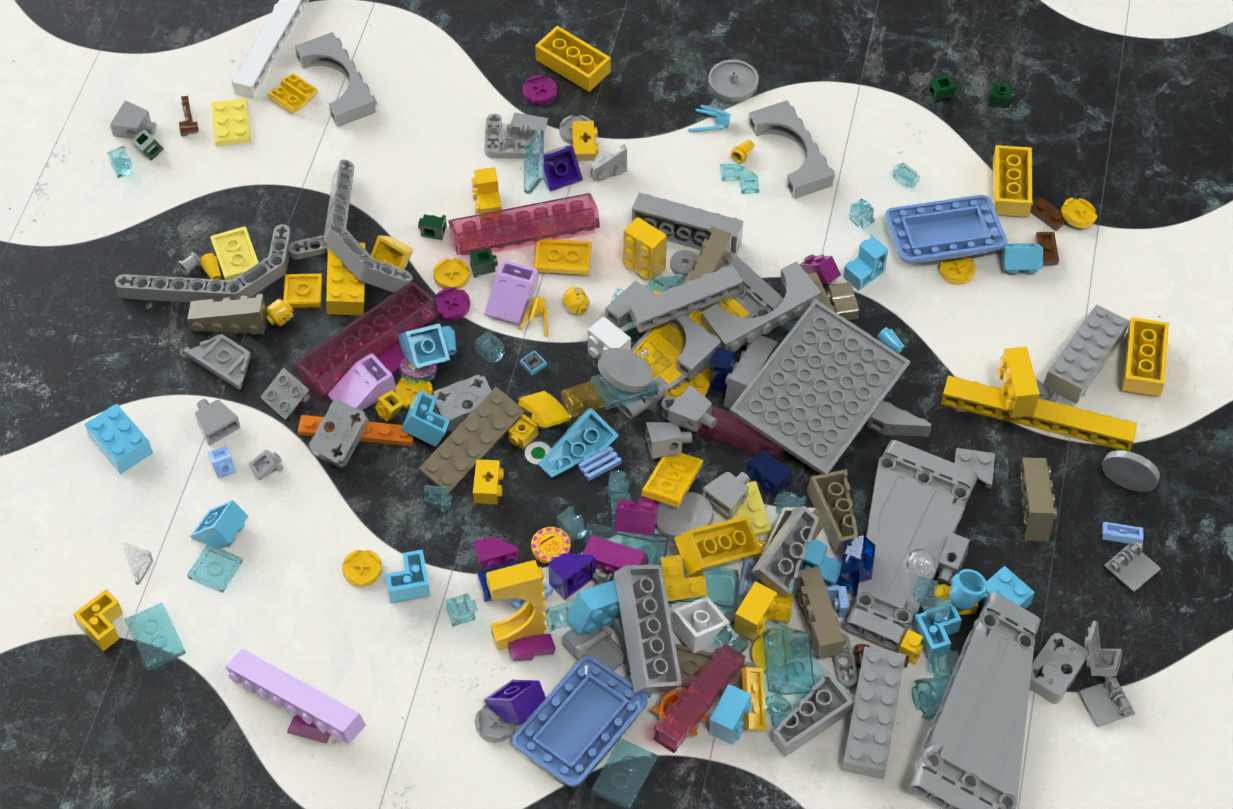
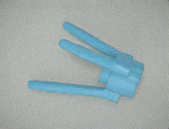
(722, 119)

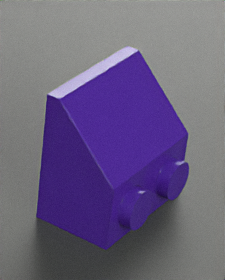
(561, 168)
(570, 573)
(516, 700)

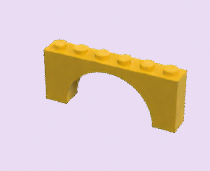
(518, 582)

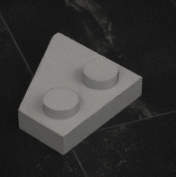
(610, 165)

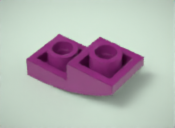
(527, 647)

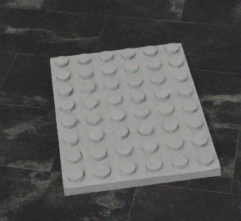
(819, 387)

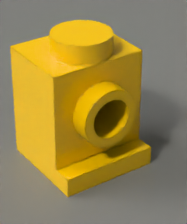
(385, 409)
(523, 432)
(911, 646)

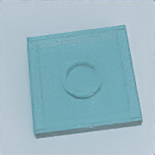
(215, 568)

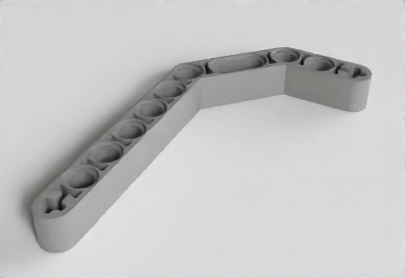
(346, 246)
(194, 289)

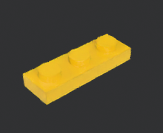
(754, 684)

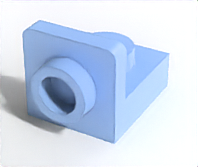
(222, 462)
(839, 595)

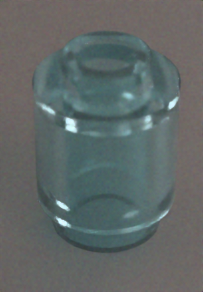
(906, 175)

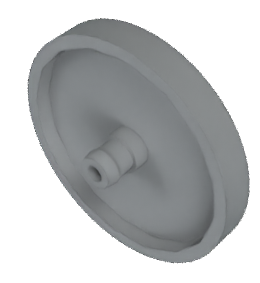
(733, 80)
(625, 369)
(1131, 471)
(692, 513)

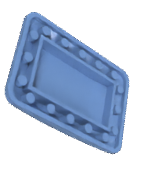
(945, 229)
(580, 721)

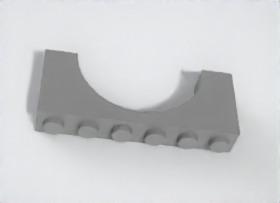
(328, 52)
(783, 121)
(737, 331)
(699, 343)

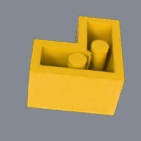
(486, 190)
(677, 583)
(753, 611)
(96, 619)

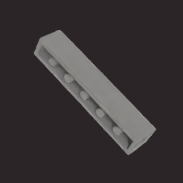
(686, 298)

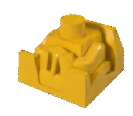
(391, 252)

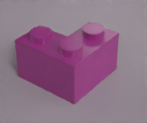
(637, 518)

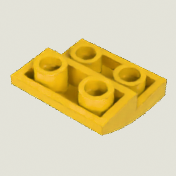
(292, 93)
(545, 409)

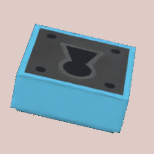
(533, 363)

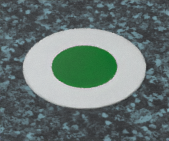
(536, 451)

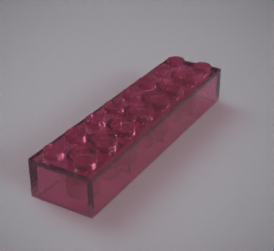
(524, 224)
(368, 334)

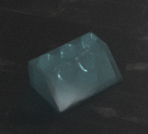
(788, 661)

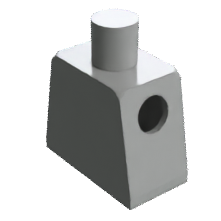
(131, 121)
(692, 410)
(215, 420)
(665, 438)
(727, 493)
(952, 557)

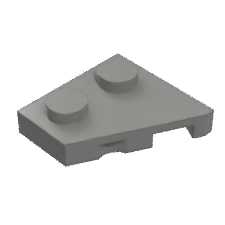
(980, 462)

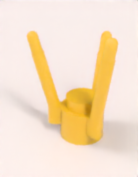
(536, 309)

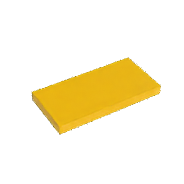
(672, 479)

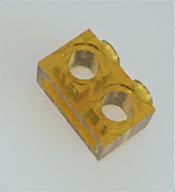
(580, 398)

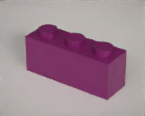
(613, 556)

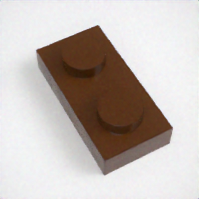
(1048, 214)
(1048, 242)

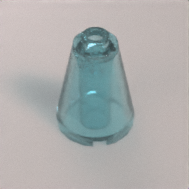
(928, 695)

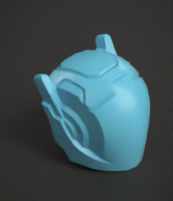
(967, 588)

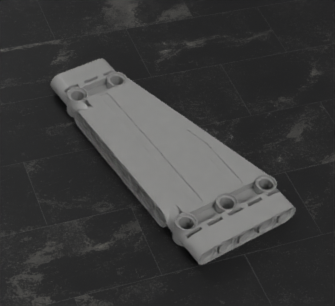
(901, 519)
(982, 715)

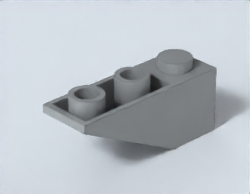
(894, 421)

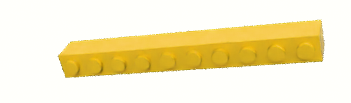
(1048, 415)

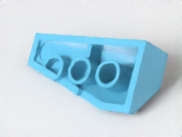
(581, 441)

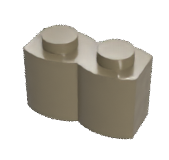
(843, 300)

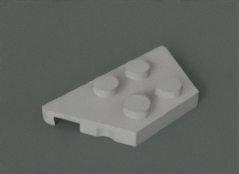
(222, 358)

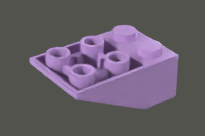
(511, 292)
(363, 383)

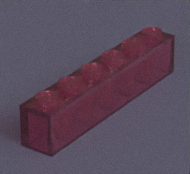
(739, 434)
(698, 698)

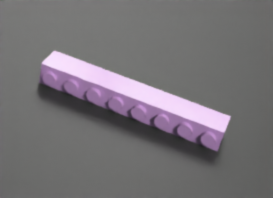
(295, 696)

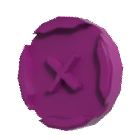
(539, 90)
(452, 303)

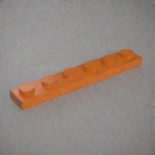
(374, 433)

